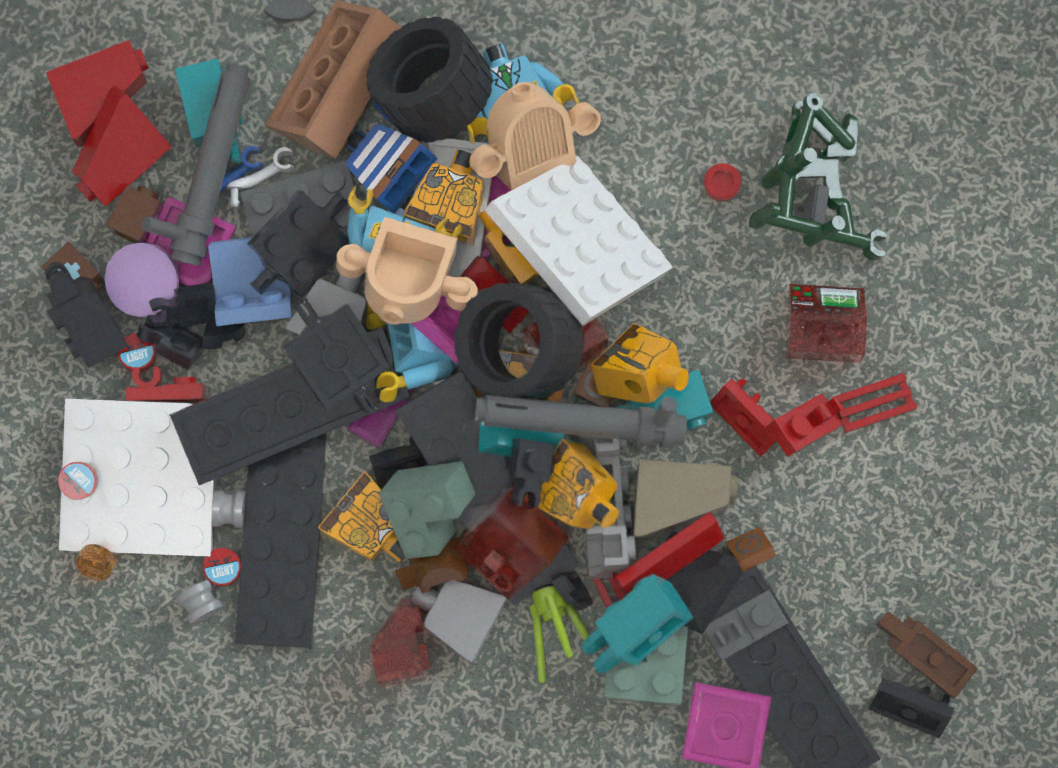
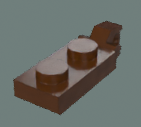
(928, 653)

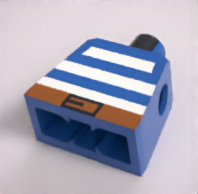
(388, 164)

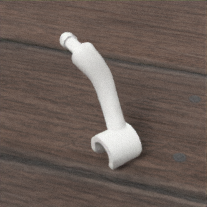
(259, 176)

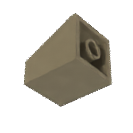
(677, 495)

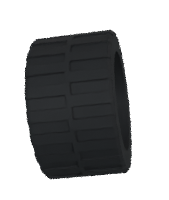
(413, 56)
(479, 335)

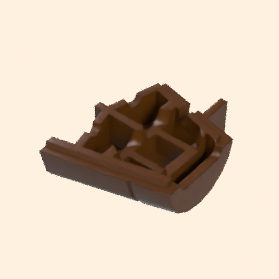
(434, 569)

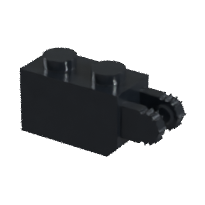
(83, 315)

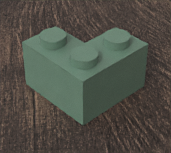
(423, 505)
(653, 681)

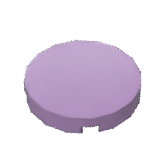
(139, 275)

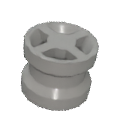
(228, 508)
(199, 602)

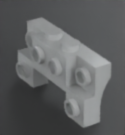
(610, 547)

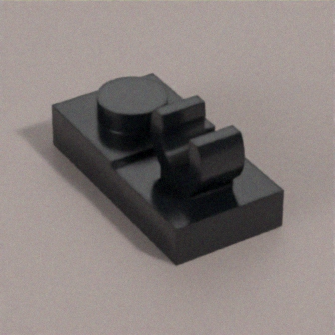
(389, 461)
(911, 708)

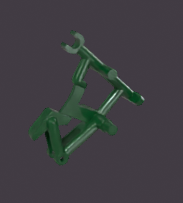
(803, 163)

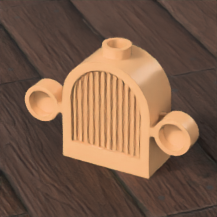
(530, 135)
(407, 272)

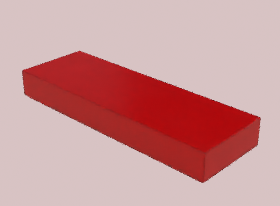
(674, 553)

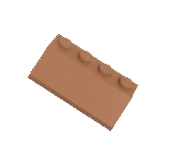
(331, 80)

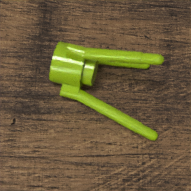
(552, 607)

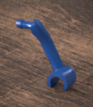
(243, 168)

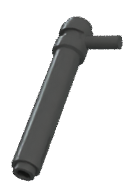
(195, 223)
(639, 425)

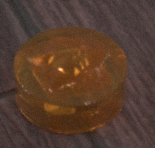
(95, 562)

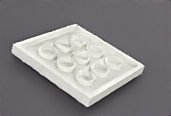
(579, 239)
(145, 482)

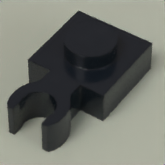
(190, 307)
(173, 343)
(530, 464)

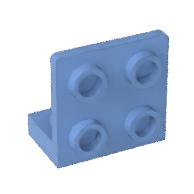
(233, 269)

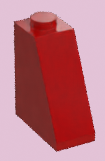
(84, 84)
(117, 149)

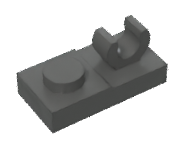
(745, 625)

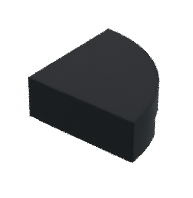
(215, 335)
(573, 590)

